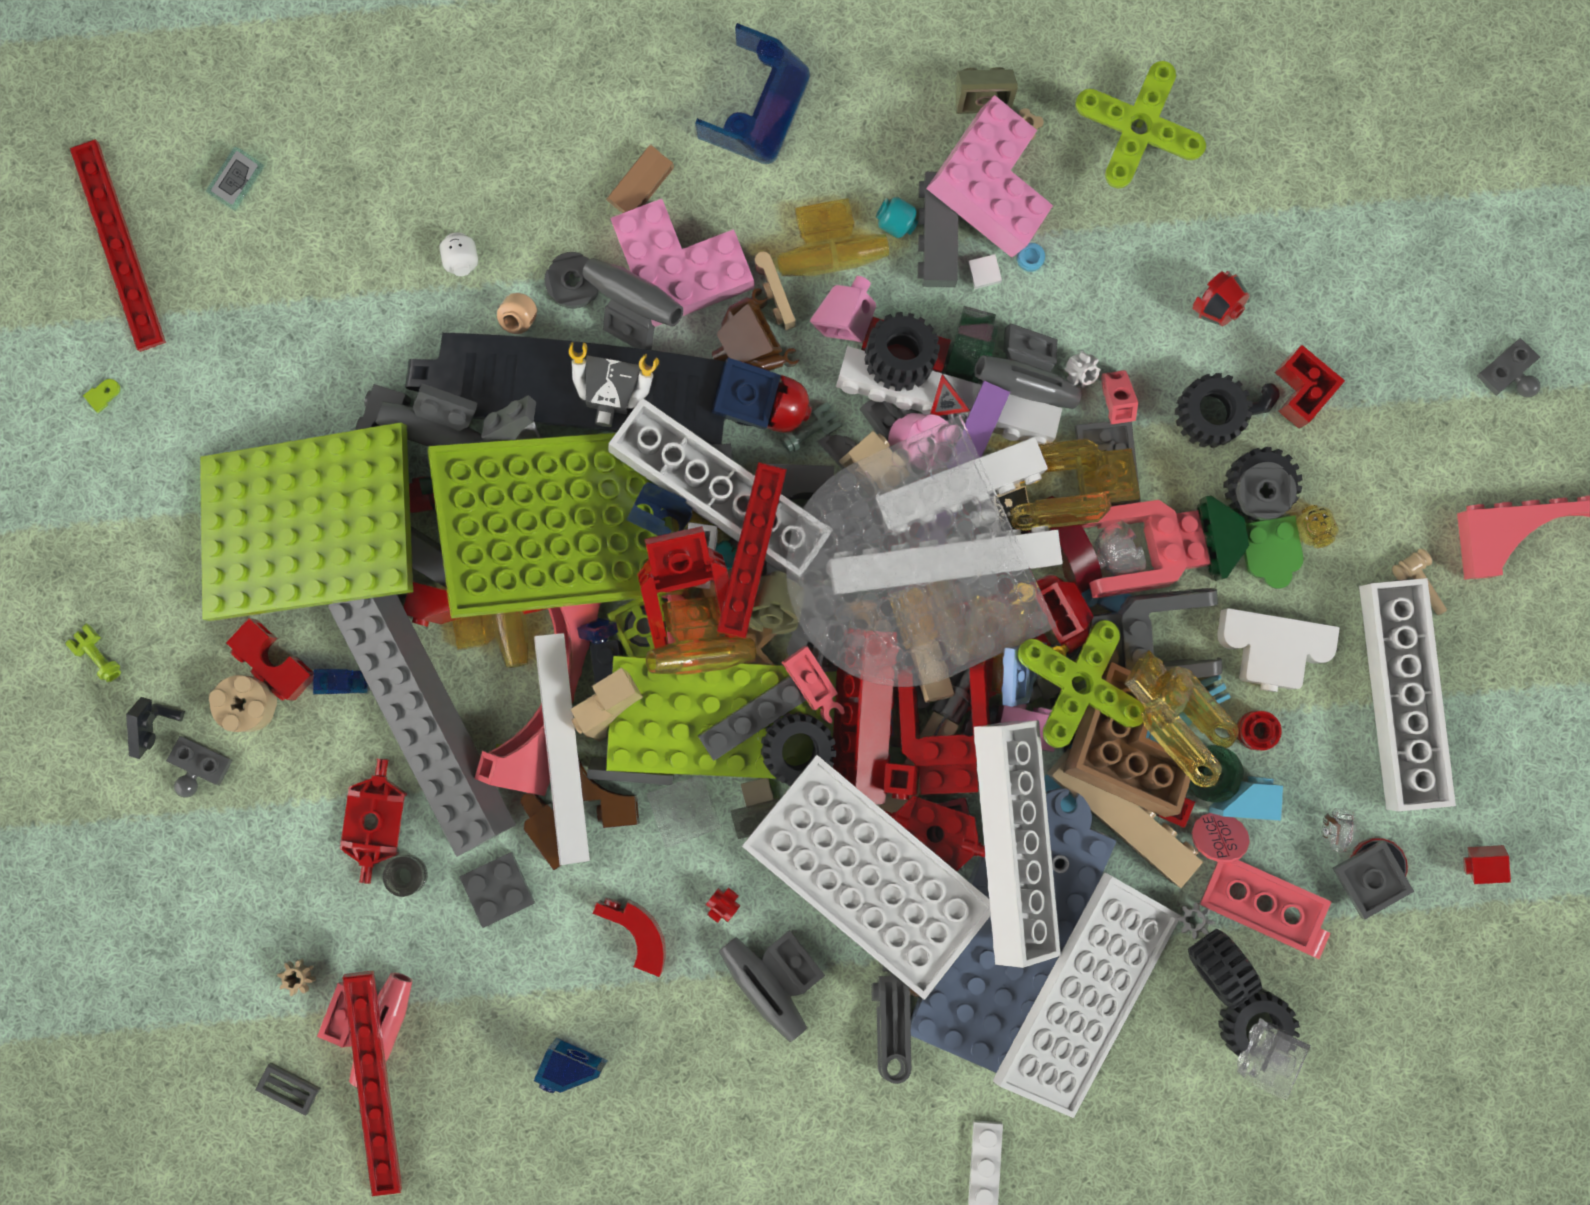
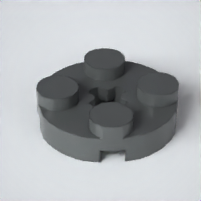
(558, 274)
(1276, 478)

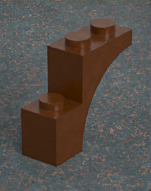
(615, 808)

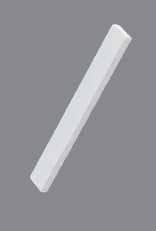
(561, 749)

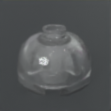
(1117, 550)

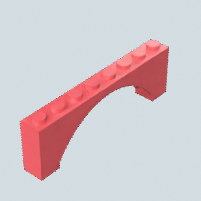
(1494, 533)
(523, 759)

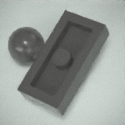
(1510, 368)
(883, 415)
(198, 763)

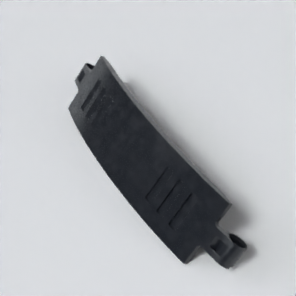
(508, 368)

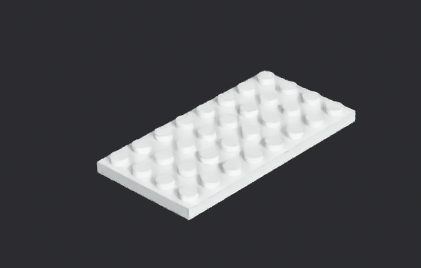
(869, 876)
(1087, 997)

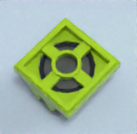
(636, 627)

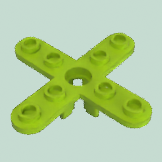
(1146, 109)
(1088, 667)

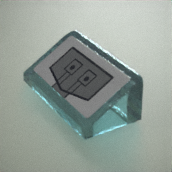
(234, 178)

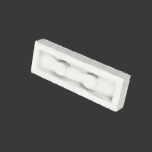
(985, 1163)

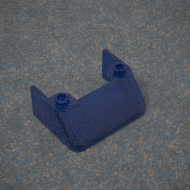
(764, 132)

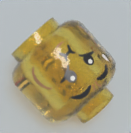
(1317, 526)

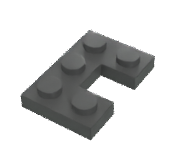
(1109, 438)

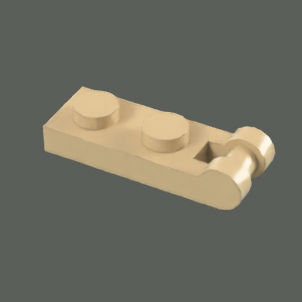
(774, 289)

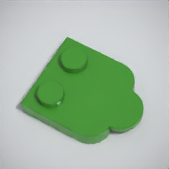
(1274, 550)

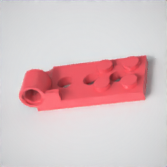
(1303, 935)

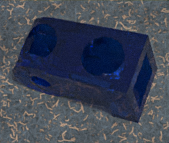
(338, 682)

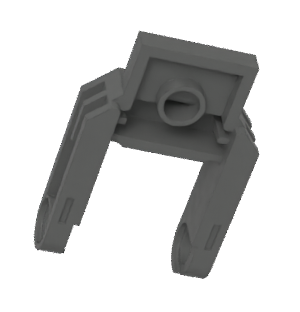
(1136, 627)
(893, 1025)

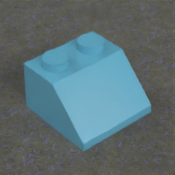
(1255, 799)

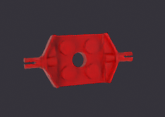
(386, 802)
(959, 829)

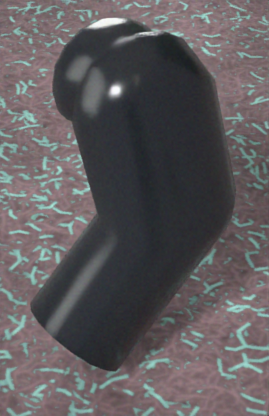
(1269, 397)

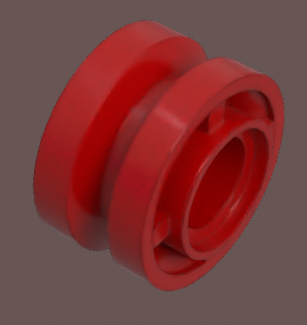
(1271, 734)

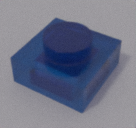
(597, 630)

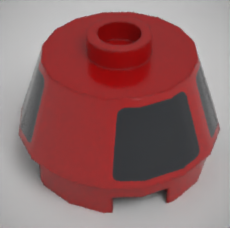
(1222, 300)

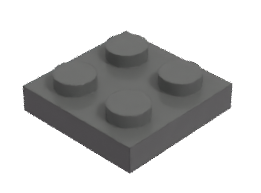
(1373, 879)
(497, 889)

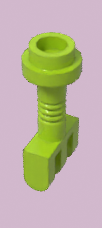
(107, 670)

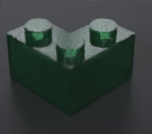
(972, 340)

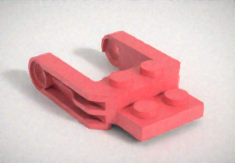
(1173, 544)

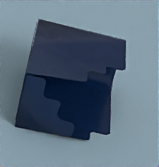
(659, 498)

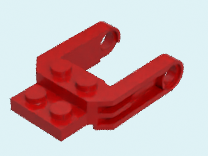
(678, 563)
(945, 761)

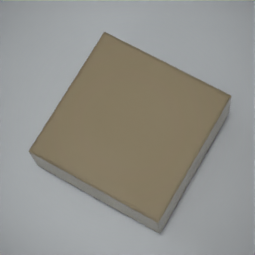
(757, 791)

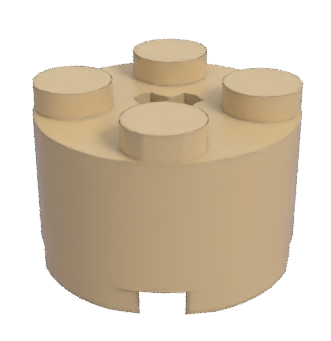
(227, 701)

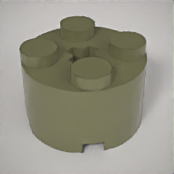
(773, 606)

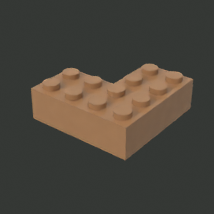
(1124, 759)

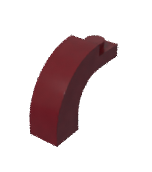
(1078, 556)

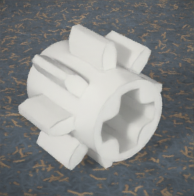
(1082, 369)

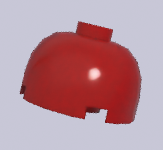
(789, 406)

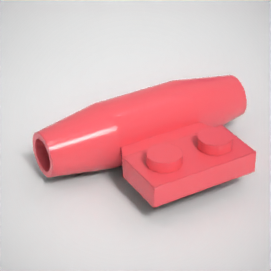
(392, 1010)

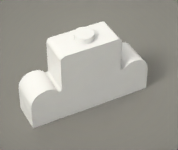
(1275, 647)

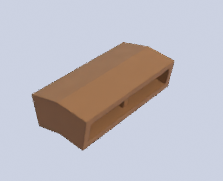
(641, 180)

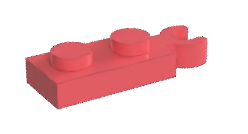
(812, 682)

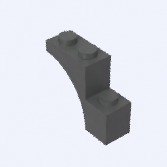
(509, 421)

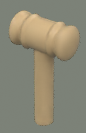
(1412, 567)

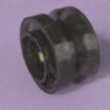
(392, 878)

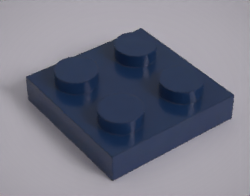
(746, 393)

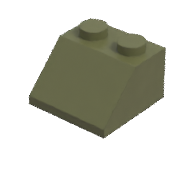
(977, 87)

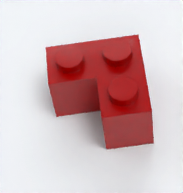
(1312, 383)

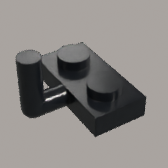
(140, 724)

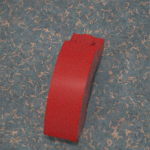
(643, 927)

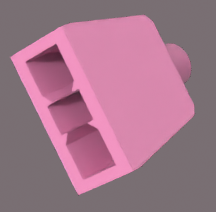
(846, 311)

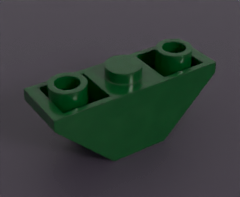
(1224, 536)

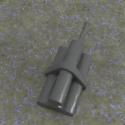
(957, 705)

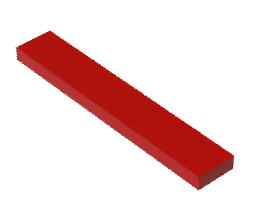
(751, 550)

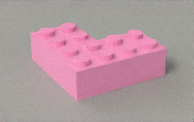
(980, 183)
(690, 275)

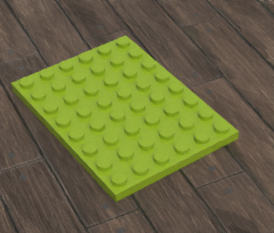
(306, 523)
(537, 524)

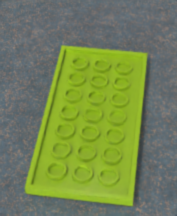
(664, 725)

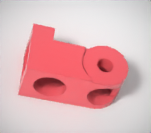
(1119, 397)

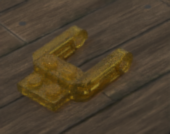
(1100, 480)
(1165, 697)

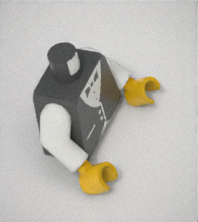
(610, 384)

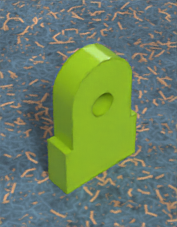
(99, 398)

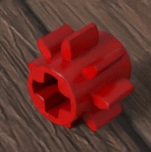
(722, 905)

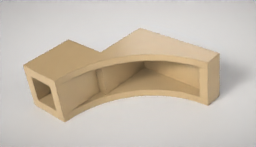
(611, 698)

